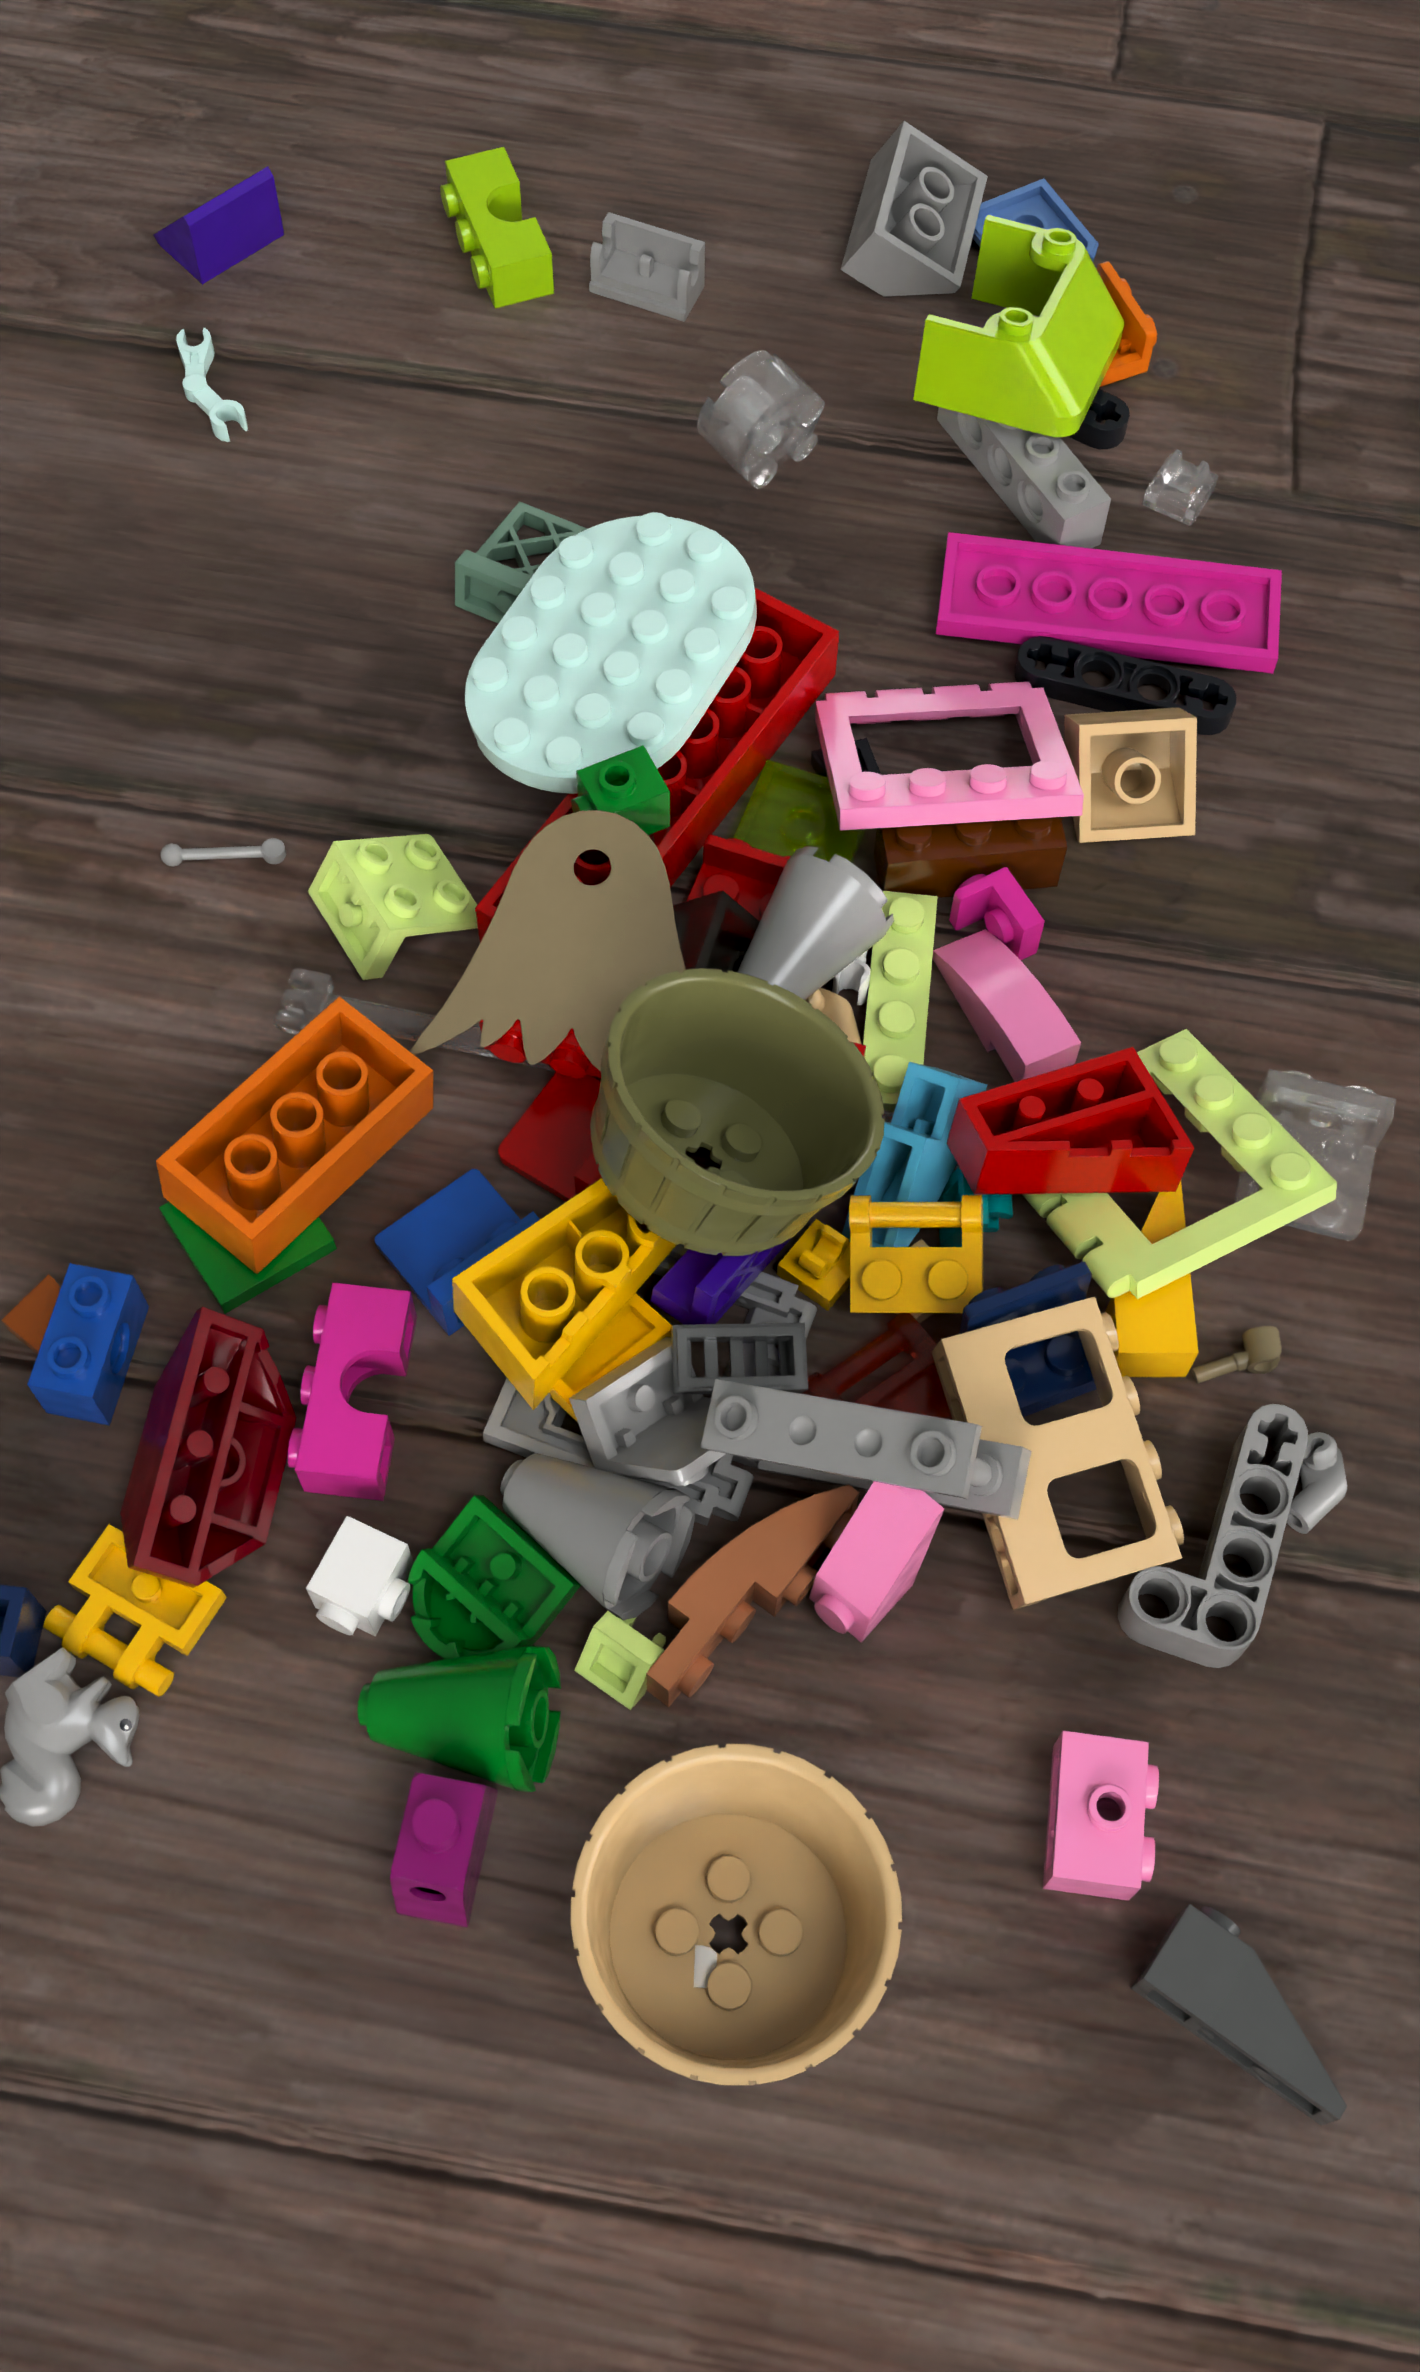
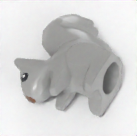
(47, 1723)

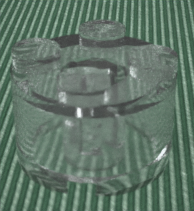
(761, 417)

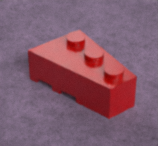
(1072, 1132)

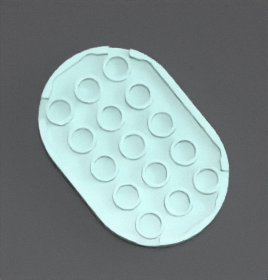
(611, 649)

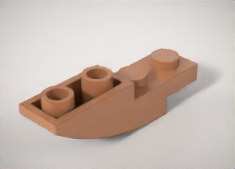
(761, 1565)

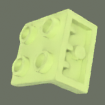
(389, 890)

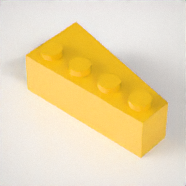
(556, 1287)

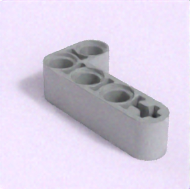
(1233, 1532)

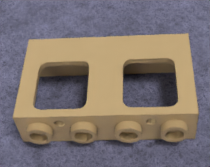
(982, 1394)

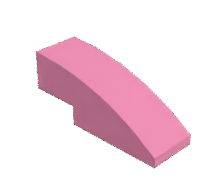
(1007, 1006)

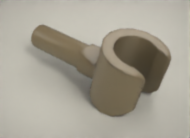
(1260, 1356)

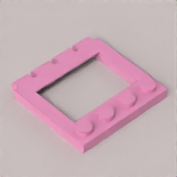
(955, 796)

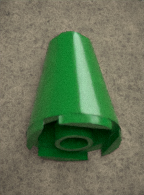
(471, 1713)

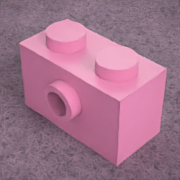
(1099, 1816)

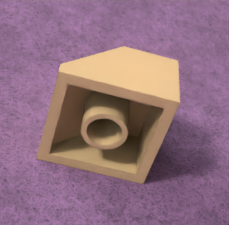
(1134, 773)

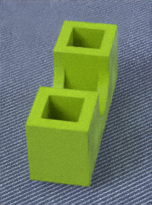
(506, 252)

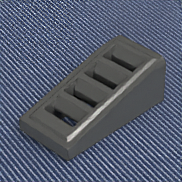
(791, 1347)

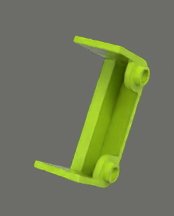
(1019, 365)

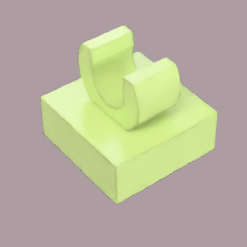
(619, 1658)

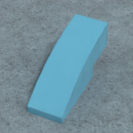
(914, 1152)

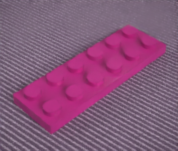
(1111, 602)

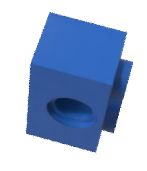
(88, 1344)

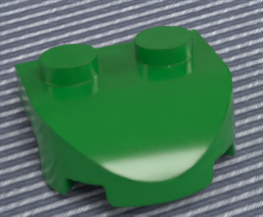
(485, 1586)

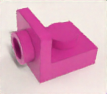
(1003, 906)

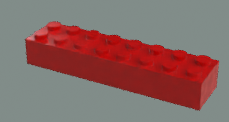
(744, 726)

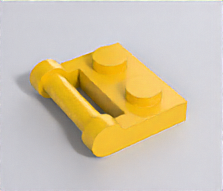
(915, 1277)

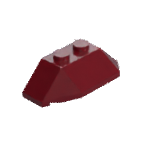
(208, 1454)

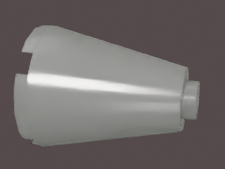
(815, 923)
(601, 1527)

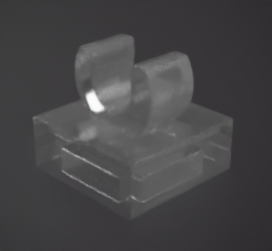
(1180, 488)

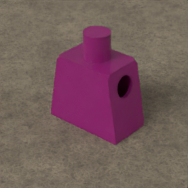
(441, 1848)

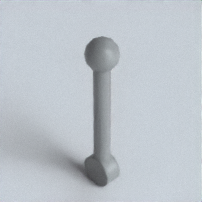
(272, 851)

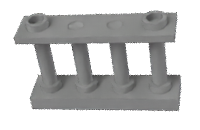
(865, 1444)

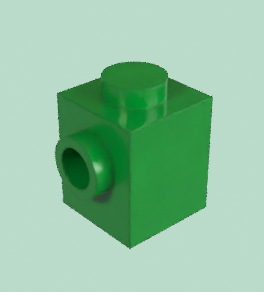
(626, 786)

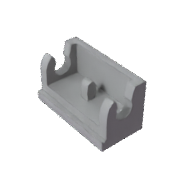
(647, 267)

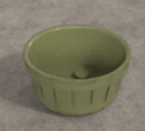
(752, 1081)

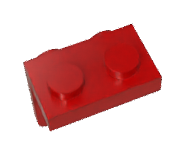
(554, 1138)

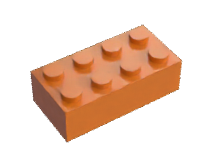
(296, 1134)

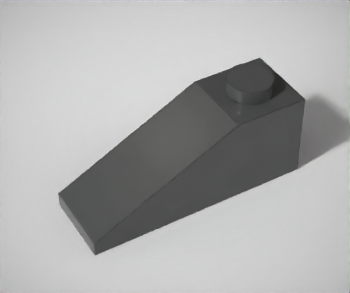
(1230, 2002)

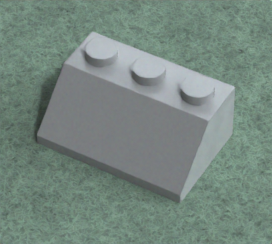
(914, 218)

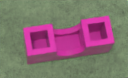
(359, 1336)

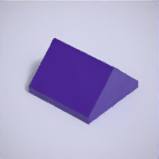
(225, 228)

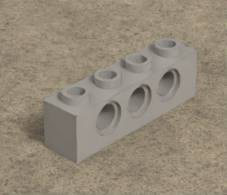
(1034, 478)

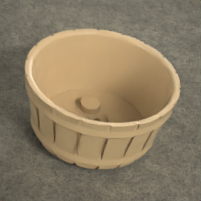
(752, 1841)

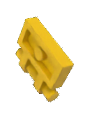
(157, 1606)

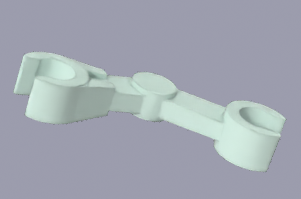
(196, 364)

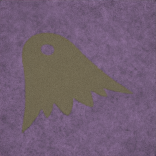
(565, 948)

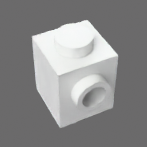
(361, 1579)

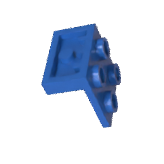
(447, 1238)

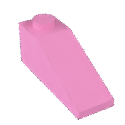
(875, 1558)

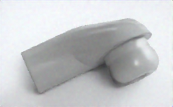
(1321, 1480)

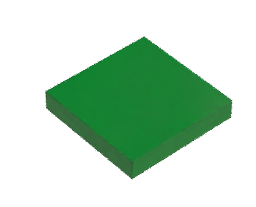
(227, 1276)

